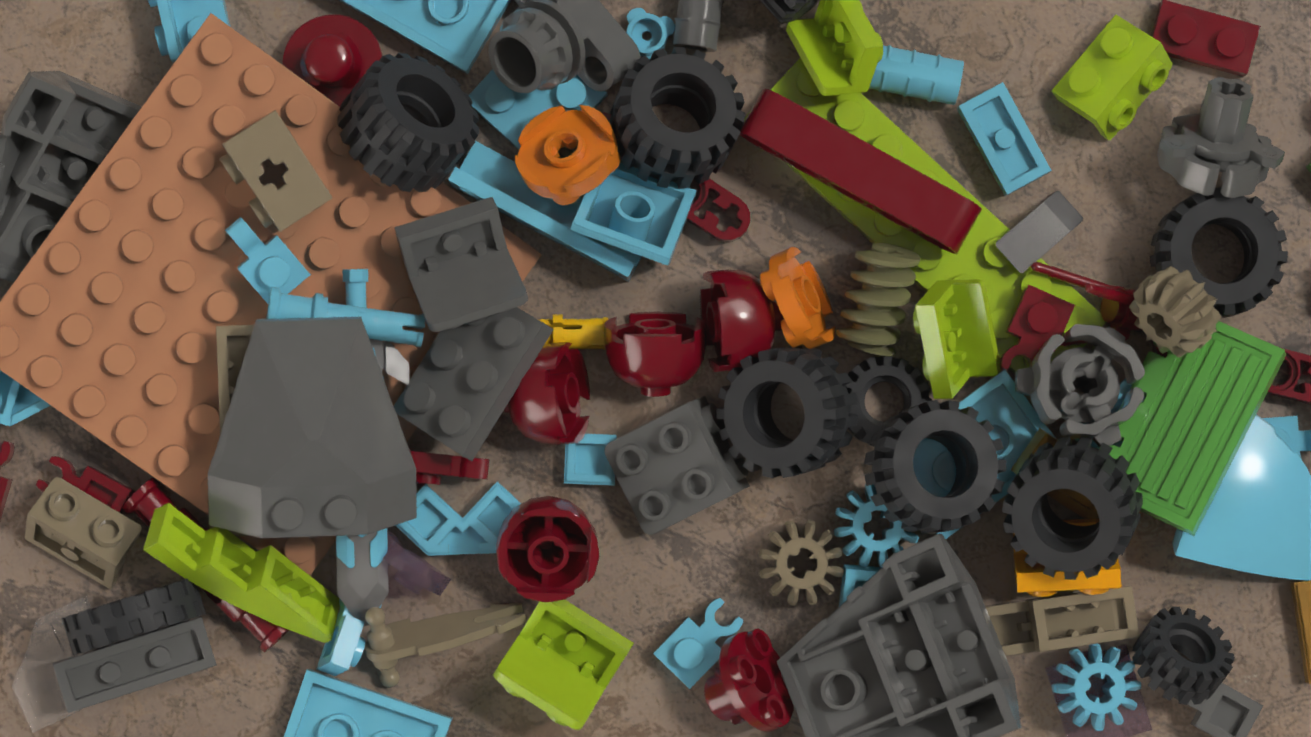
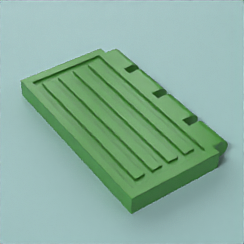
(1194, 422)

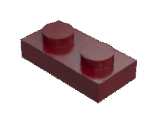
(1205, 37)

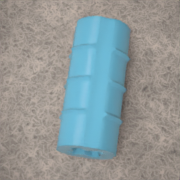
(918, 75)

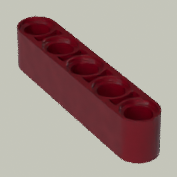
(860, 171)

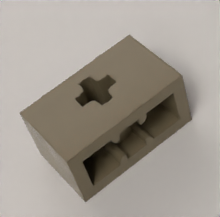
(302, 186)

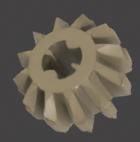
(1175, 311)
(809, 577)

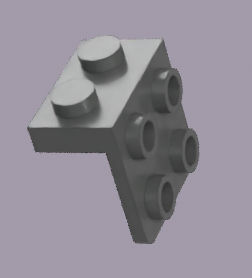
(460, 265)
(676, 466)

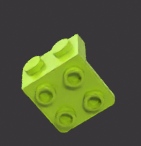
(562, 662)

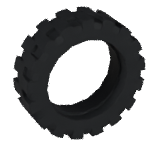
(133, 616)

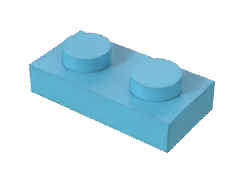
(1003, 139)

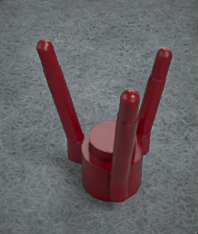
(1113, 306)

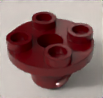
(331, 54)
(749, 683)

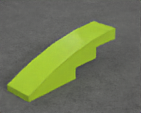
(251, 580)

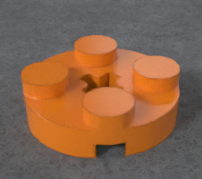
(569, 176)
(799, 298)

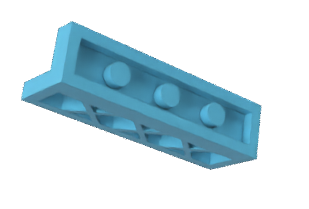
(496, 176)

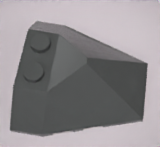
(48, 152)
(311, 437)
(905, 657)

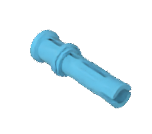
(378, 323)

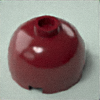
(737, 317)
(655, 350)
(549, 397)
(547, 549)

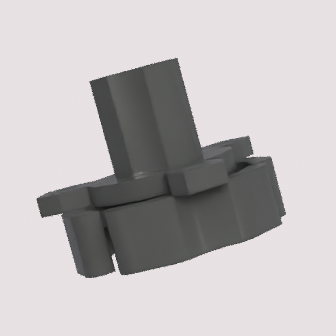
(1218, 141)
(1088, 369)

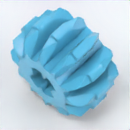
(861, 515)
(1113, 689)

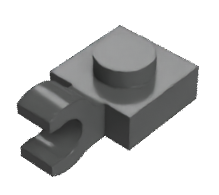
(1225, 713)

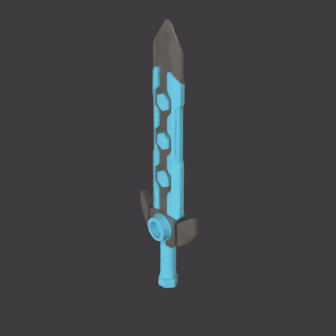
(359, 558)

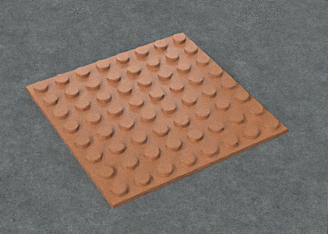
(140, 271)

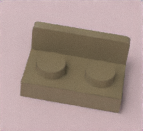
(81, 531)

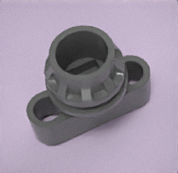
(558, 40)

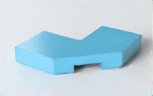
(445, 532)

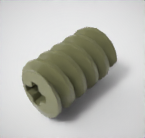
(879, 298)

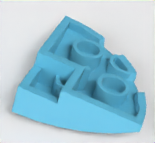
(1259, 512)

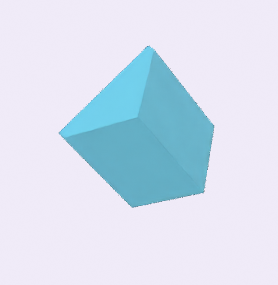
(635, 214)

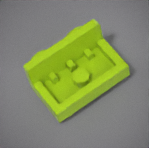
(838, 47)
(1114, 76)
(956, 335)

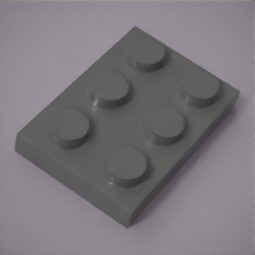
(471, 378)

